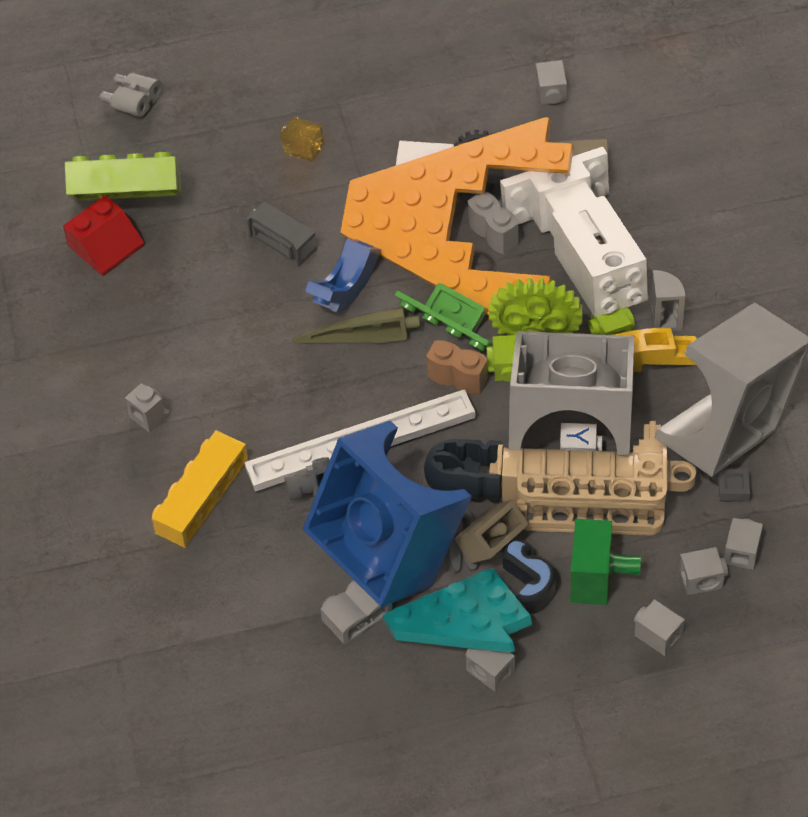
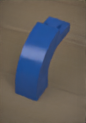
(347, 277)

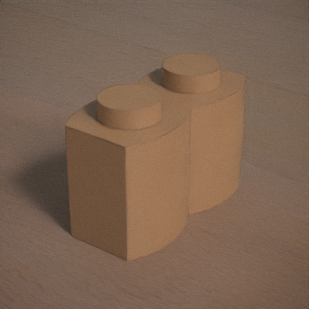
(457, 367)

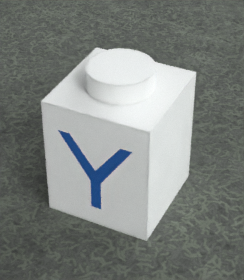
(580, 437)

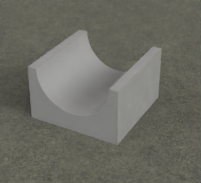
(572, 374)
(750, 375)

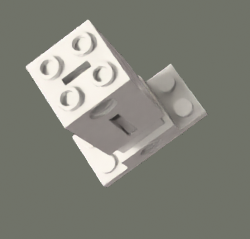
(585, 230)

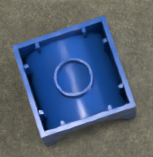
(378, 521)

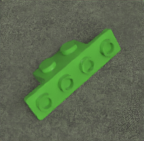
(452, 309)

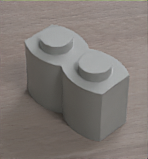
(493, 222)
(352, 613)

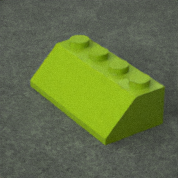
(123, 177)

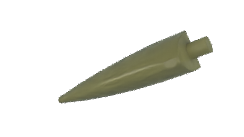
(372, 327)

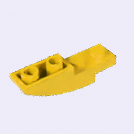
(659, 347)

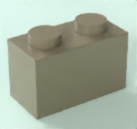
(491, 531)

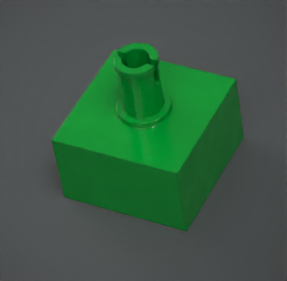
(595, 562)

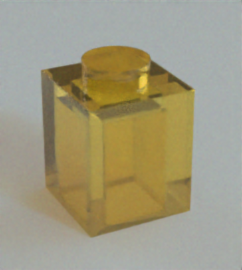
(302, 139)

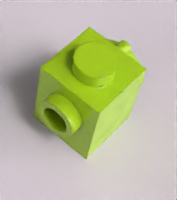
(613, 323)
(501, 357)

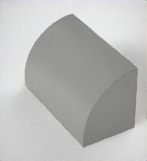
(667, 301)

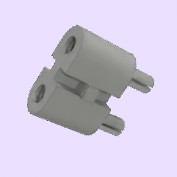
(135, 95)

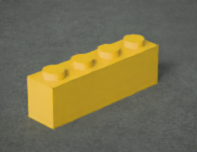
(199, 488)

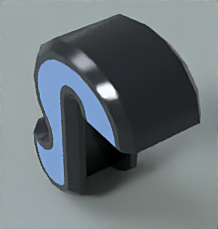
(533, 571)

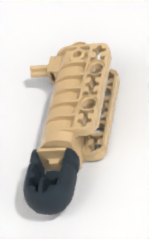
(565, 481)

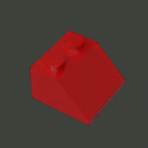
(103, 236)

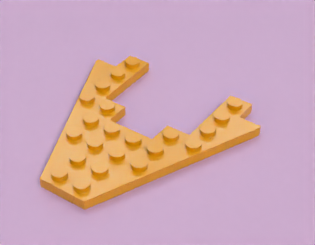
(413, 206)

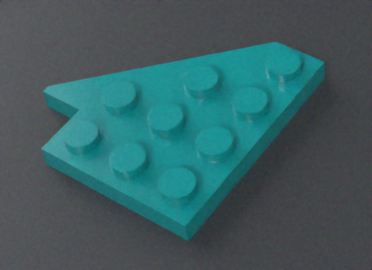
(465, 615)

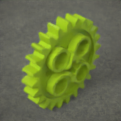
(535, 308)

